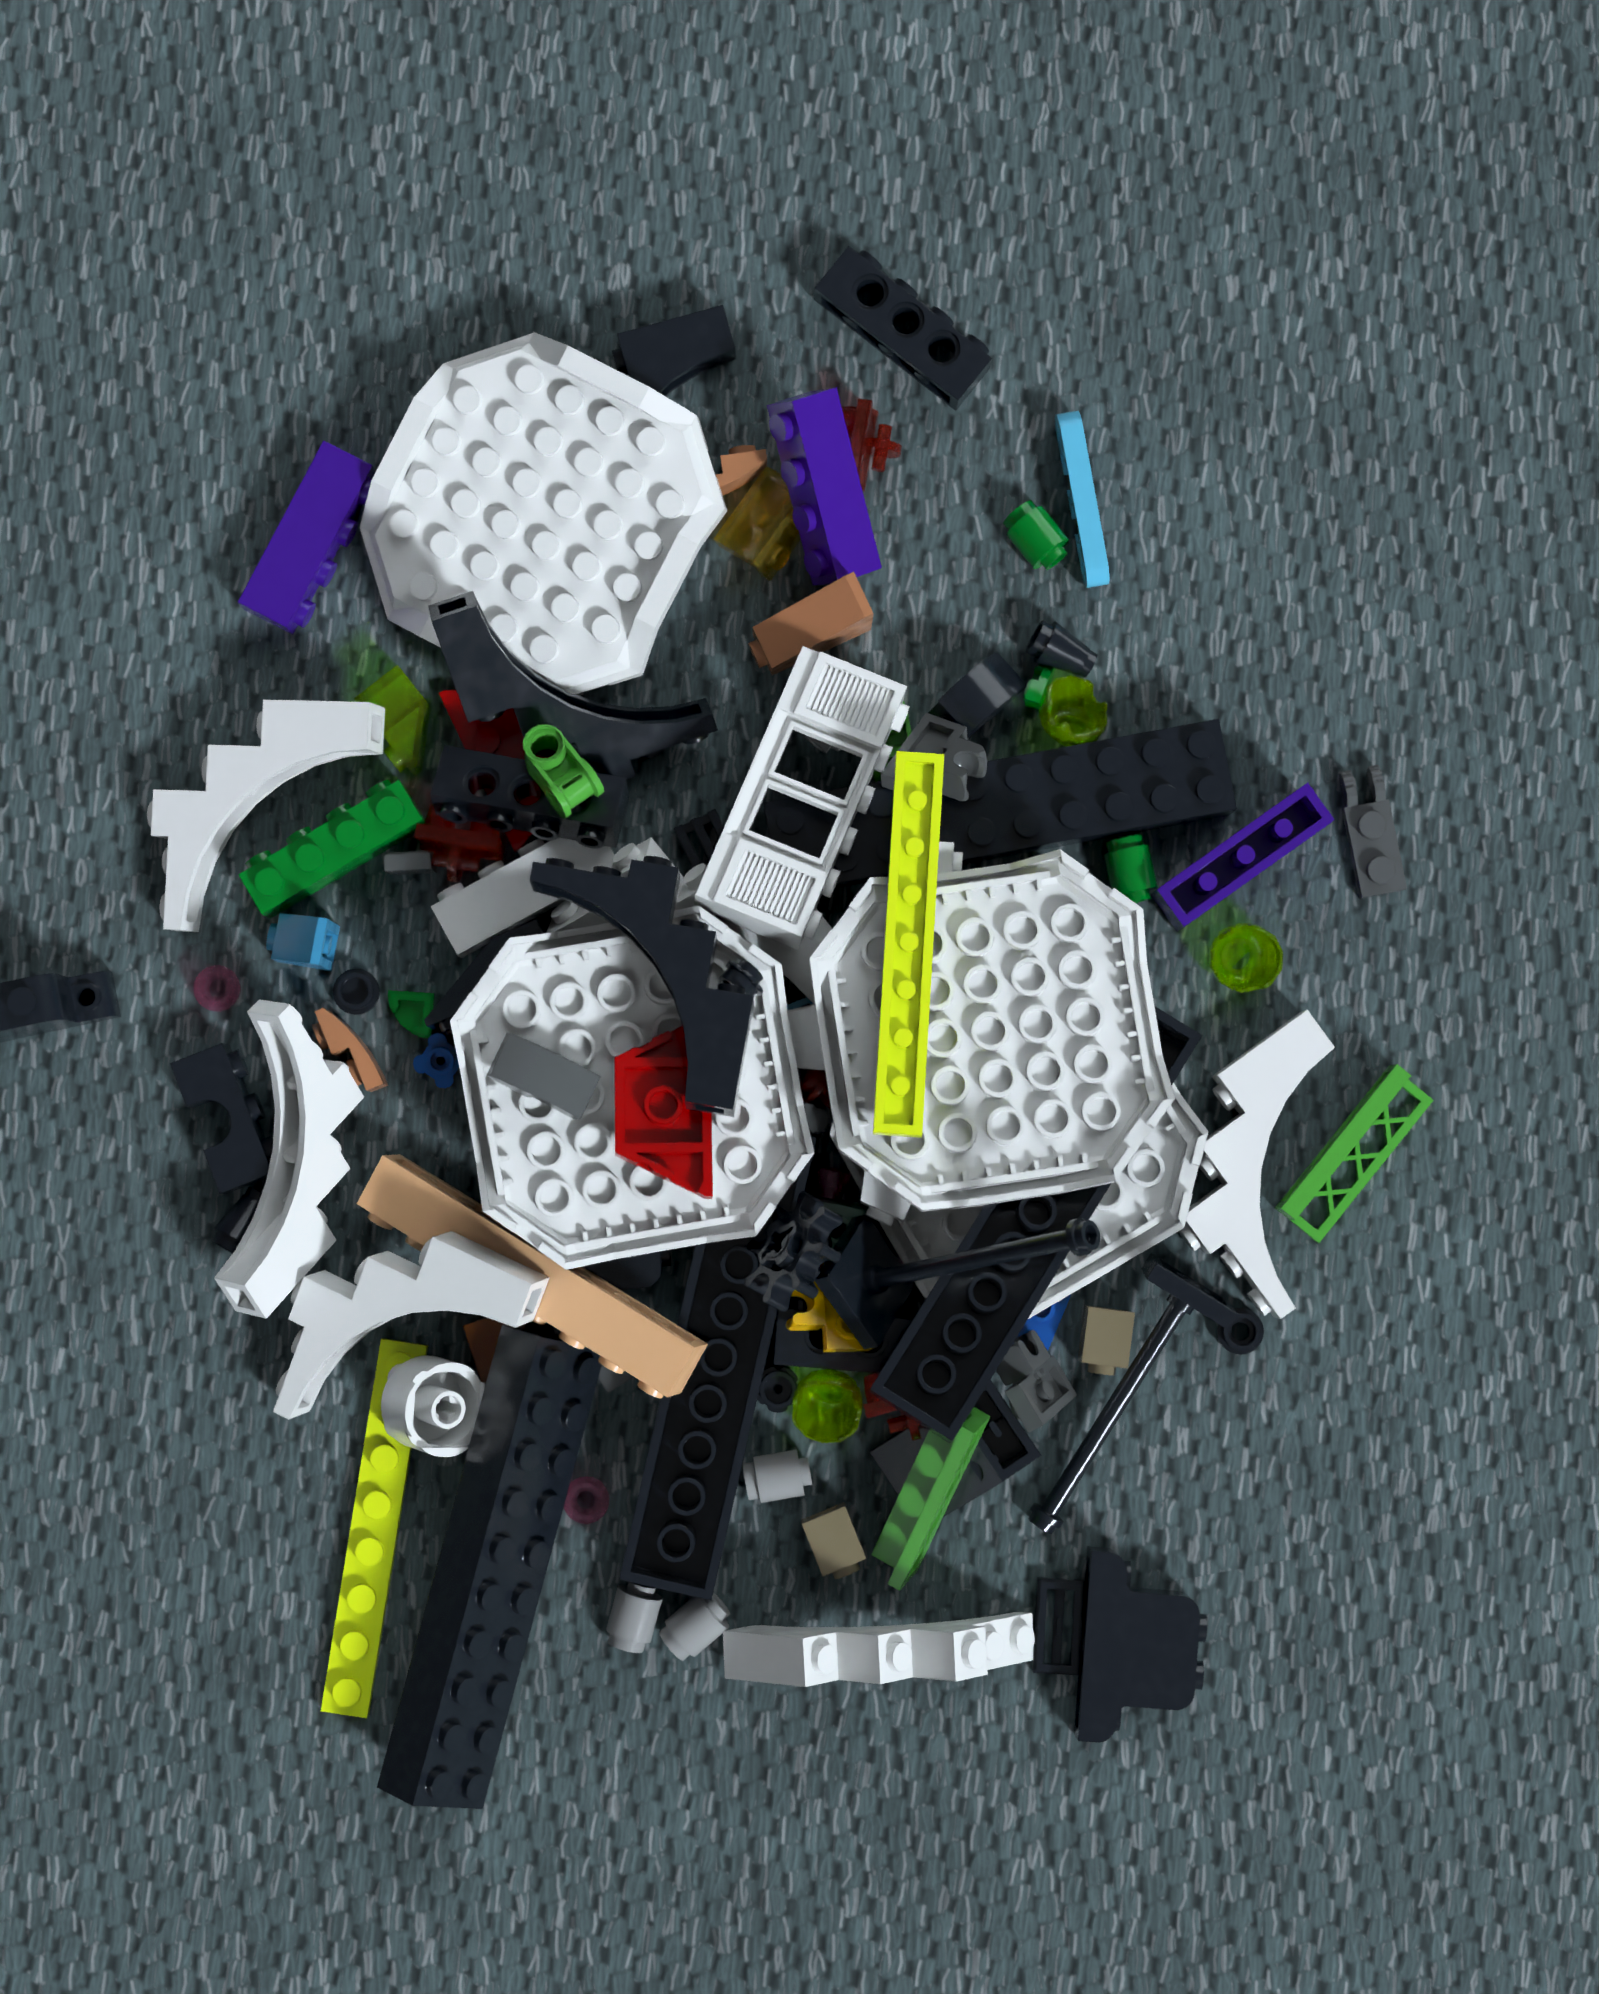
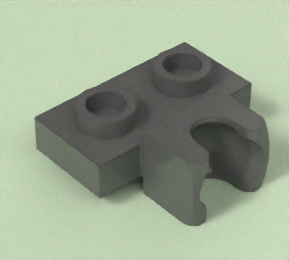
(944, 737)
(1037, 1379)

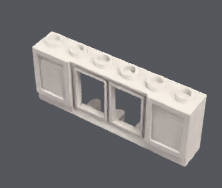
(770, 883)

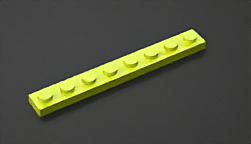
(908, 944)
(369, 1551)

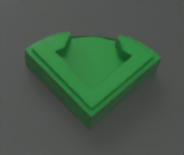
(1037, 685)
(412, 1009)

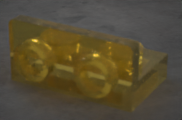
(762, 526)

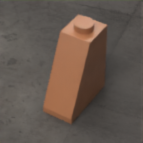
(815, 622)

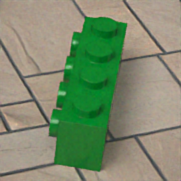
(332, 849)

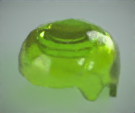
(1072, 712)
(1233, 944)
(827, 1406)

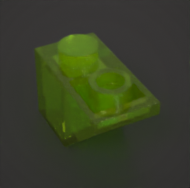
(405, 718)

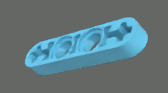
(1082, 499)

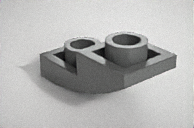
(543, 1075)

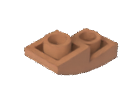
(740, 467)
(340, 1038)

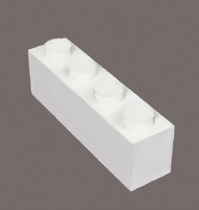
(505, 895)

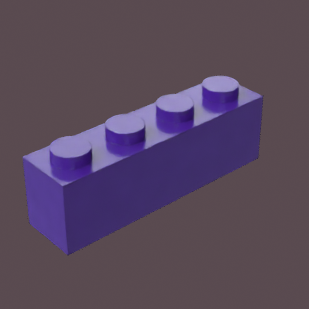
(823, 486)
(308, 539)
(1242, 857)

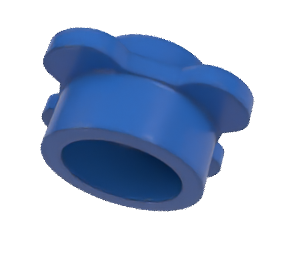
(427, 1062)

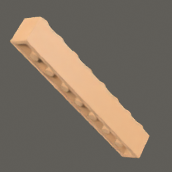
(574, 1301)

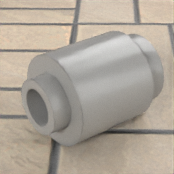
(776, 1476)
(633, 1617)
(695, 1626)

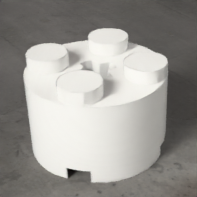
(432, 1405)

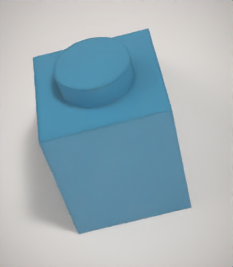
(303, 941)

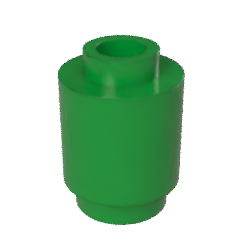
(1036, 535)
(1130, 867)

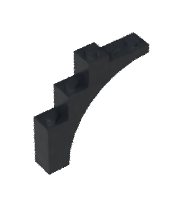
(675, 349)
(495, 680)
(683, 954)

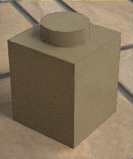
(1105, 1339)
(834, 1541)

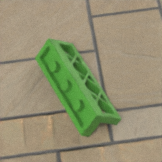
(1342, 1143)
(926, 1498)

